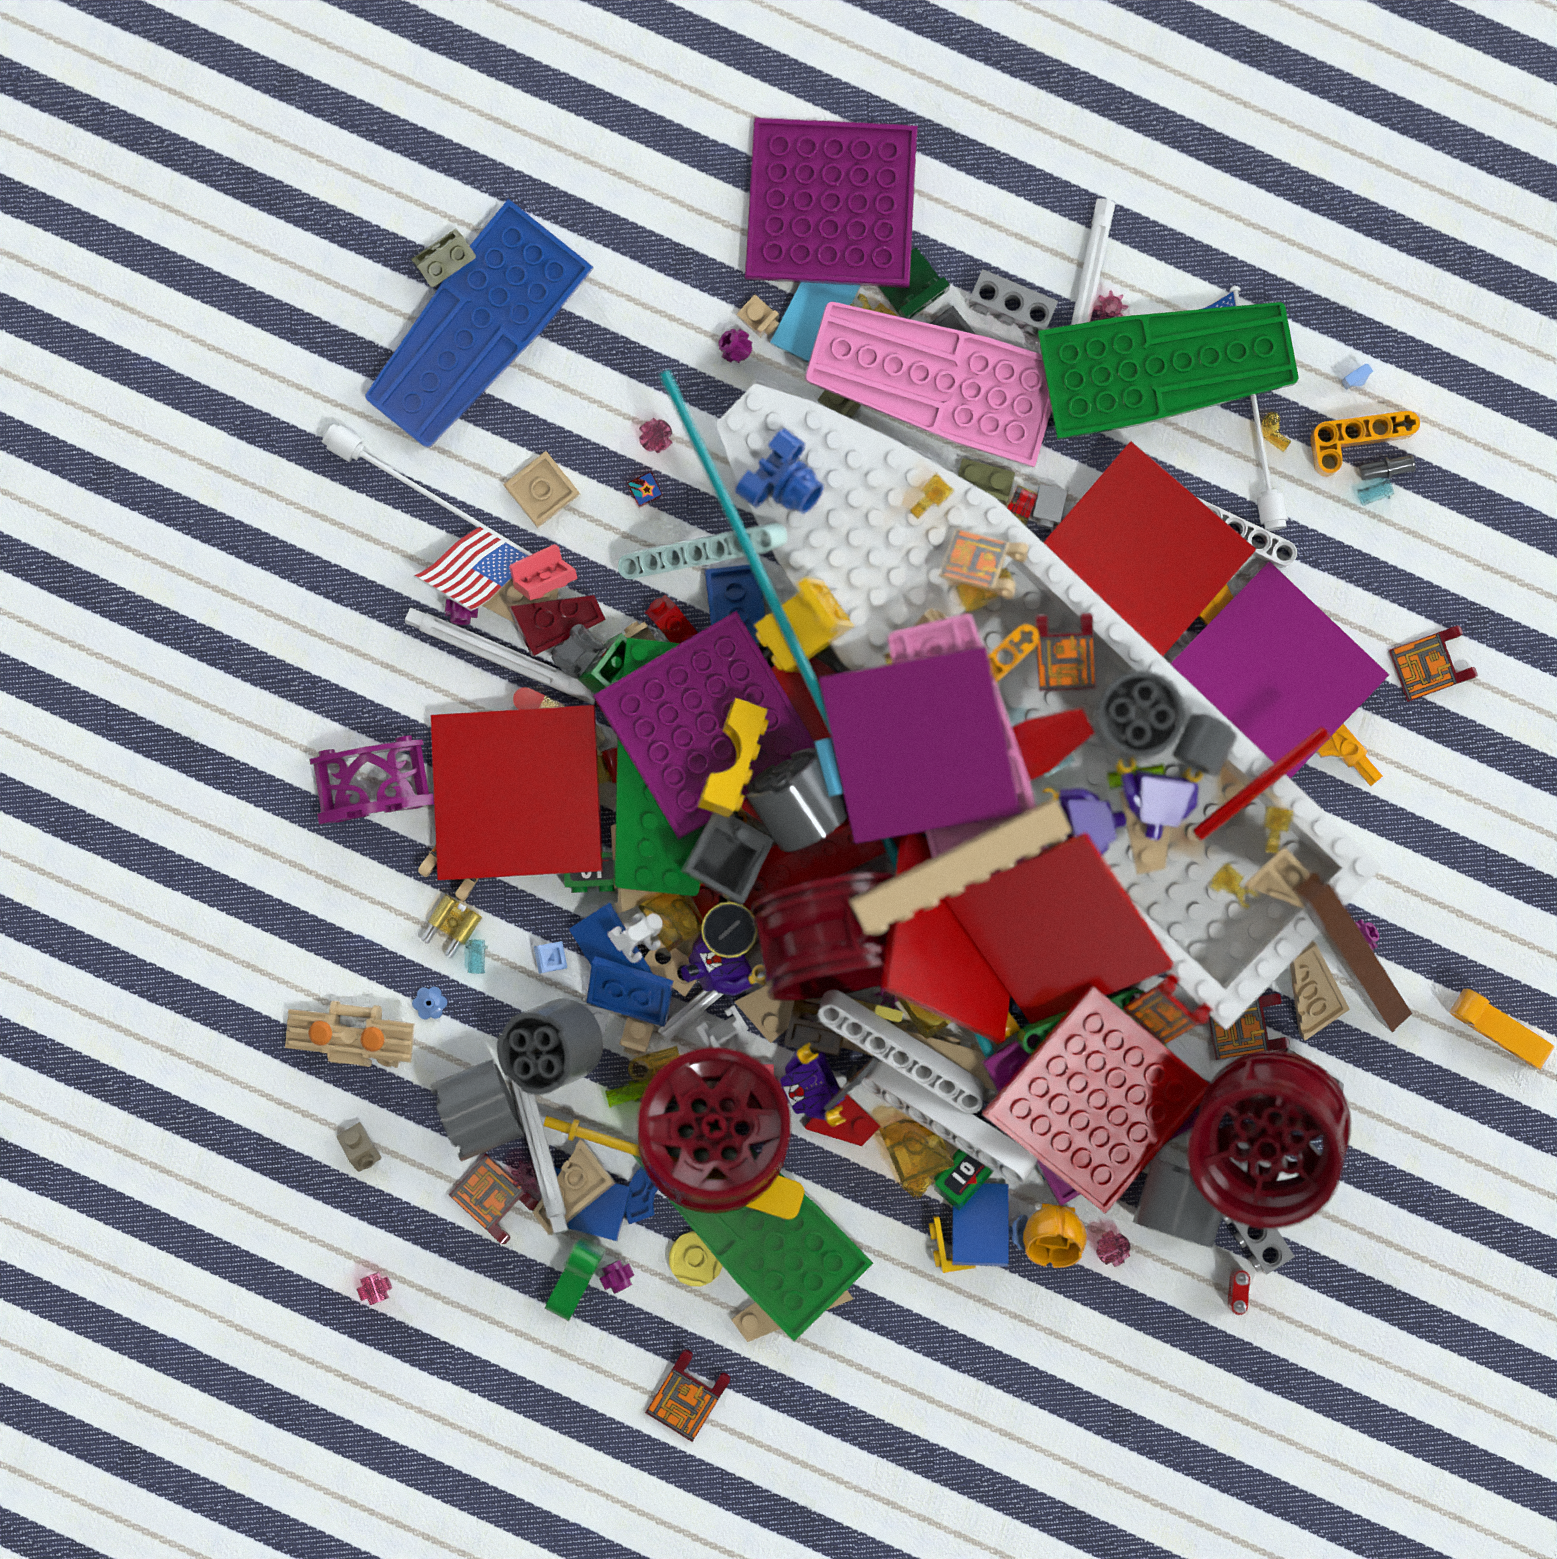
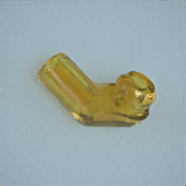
(1271, 431)

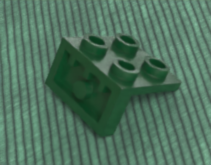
(923, 288)

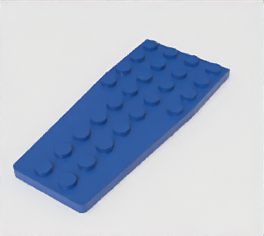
(477, 324)

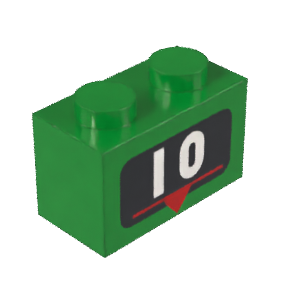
(606, 666)
(604, 880)
(962, 1180)

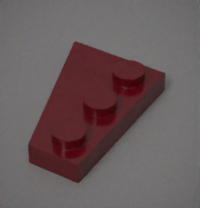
(550, 621)

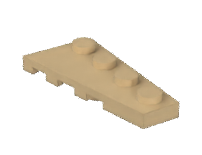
(1315, 992)

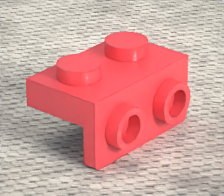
(541, 573)

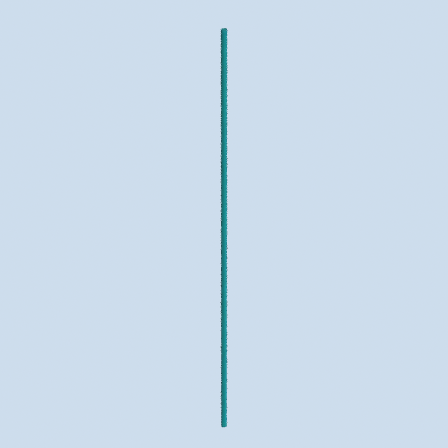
(767, 589)

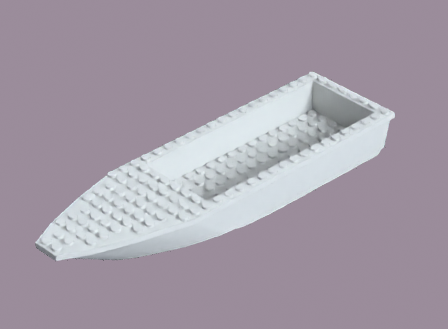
(887, 576)

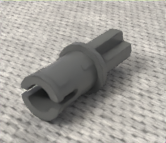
(1387, 467)

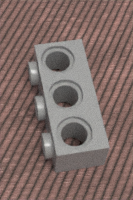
(1006, 289)
(1256, 1246)

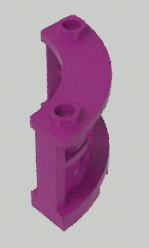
(405, 796)

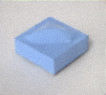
(1357, 377)
(550, 957)

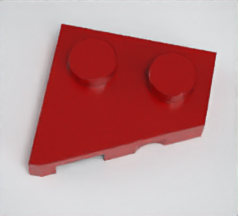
(855, 1129)

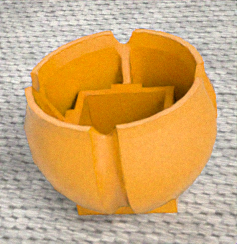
(1055, 1236)

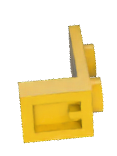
(939, 1255)

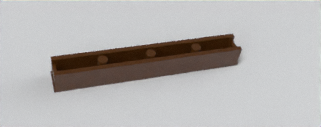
(1353, 951)

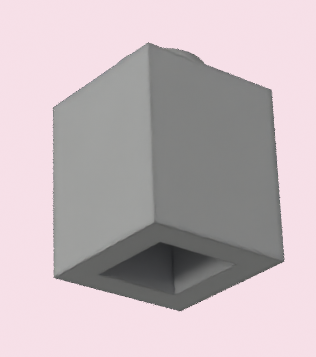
(1049, 506)

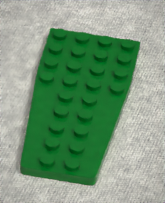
(1163, 365)
(645, 845)
(782, 1264)

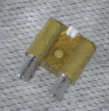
(454, 920)

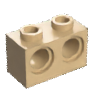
(671, 968)

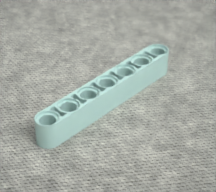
(645, 561)

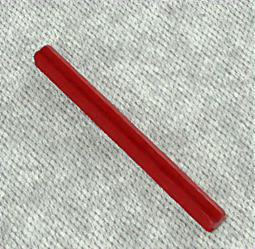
(1261, 783)

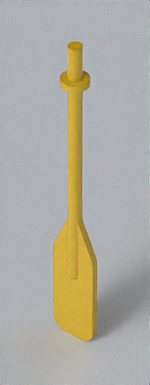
(780, 1200)

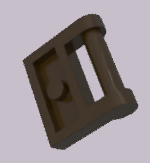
(803, 1031)

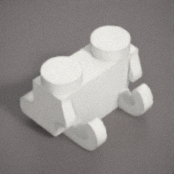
(636, 934)
(724, 1030)

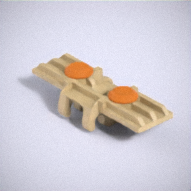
(349, 1044)

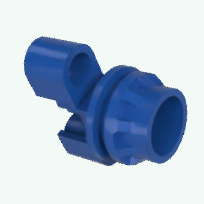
(792, 482)

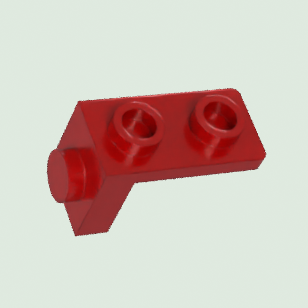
(670, 620)

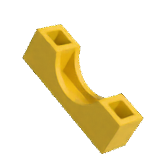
(743, 727)

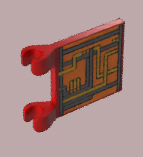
(1163, 1013)

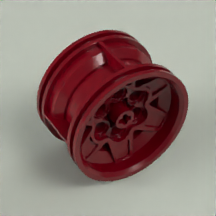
(816, 941)
(685, 1081)
(1257, 1195)

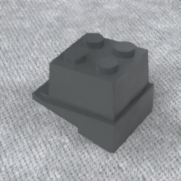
(728, 857)

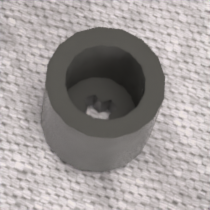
(1205, 744)

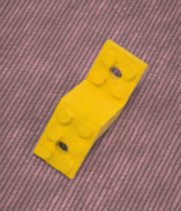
(814, 619)

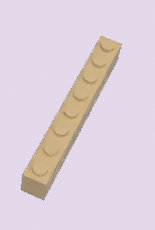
(960, 866)

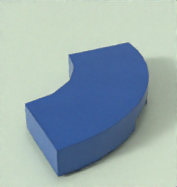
(640, 1198)

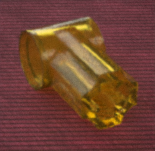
(974, 597)
(654, 1061)

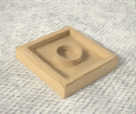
(541, 489)

